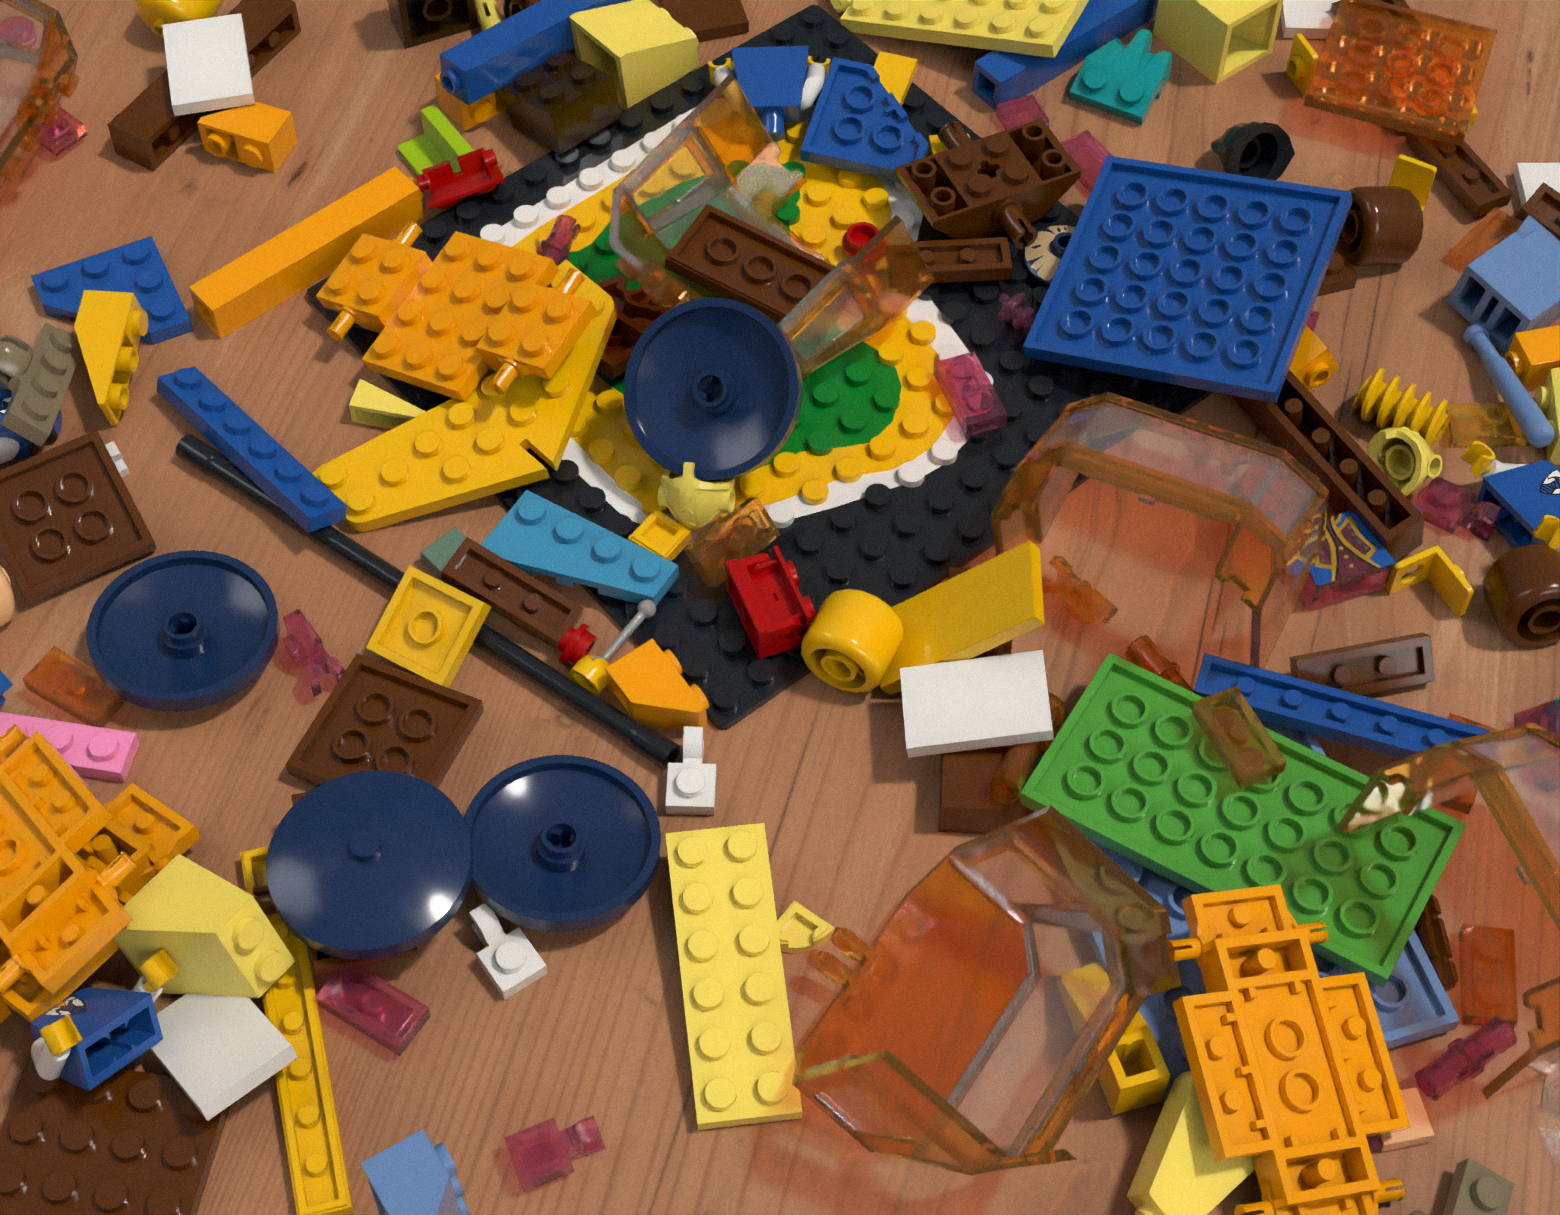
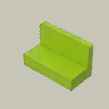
(436, 145)

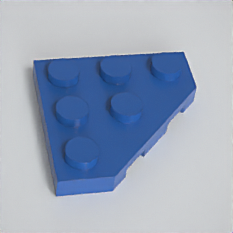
(860, 124)
(127, 268)

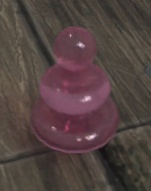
(1014, 308)

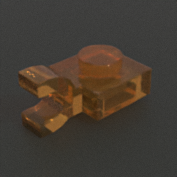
(1083, 599)

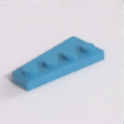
(576, 551)

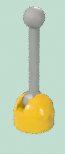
(591, 669)

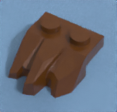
(634, 316)

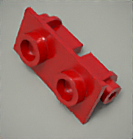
(477, 175)

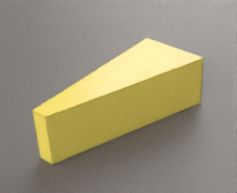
(379, 408)

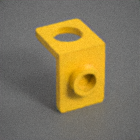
(1301, 63)
(1414, 176)
(1440, 572)

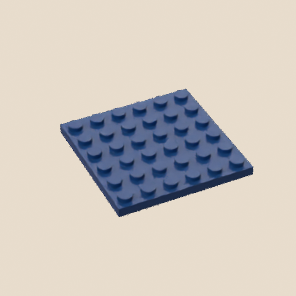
(1190, 277)

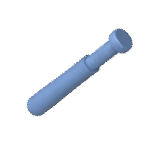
(1517, 398)

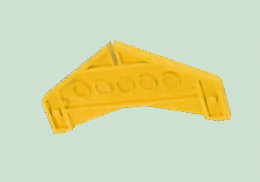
(473, 445)

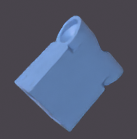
(1512, 285)

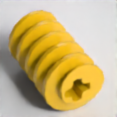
(1401, 408)

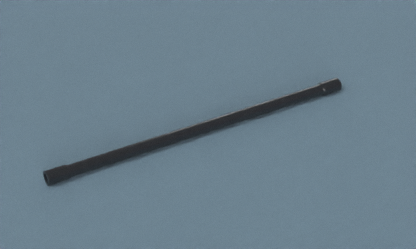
(638, 736)

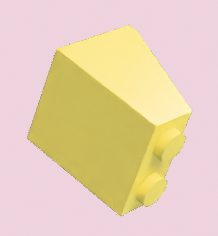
(1218, 34)
(636, 46)
(207, 930)

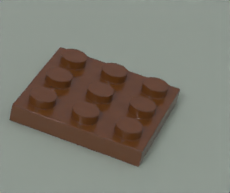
(67, 518)
(385, 723)

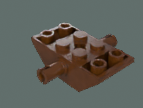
(991, 181)

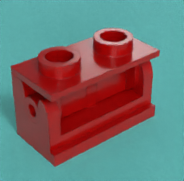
(769, 602)

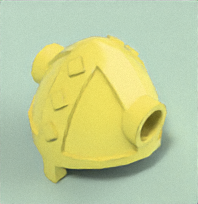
(1404, 458)
(695, 501)

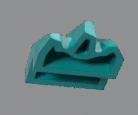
(1123, 77)

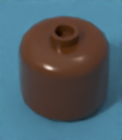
(1381, 226)
(1525, 594)

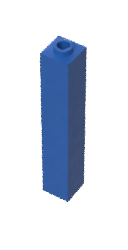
(511, 48)
(1010, 76)

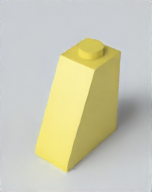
(1179, 1164)

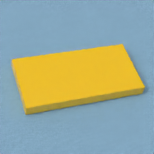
(970, 612)

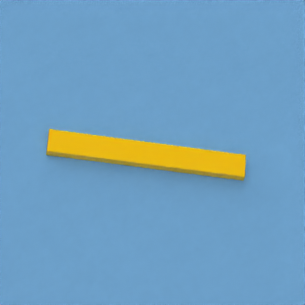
(305, 1084)

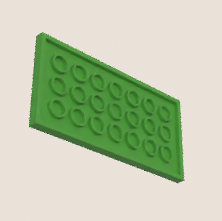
(1154, 789)

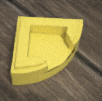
(802, 930)

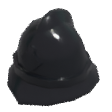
(1254, 150)

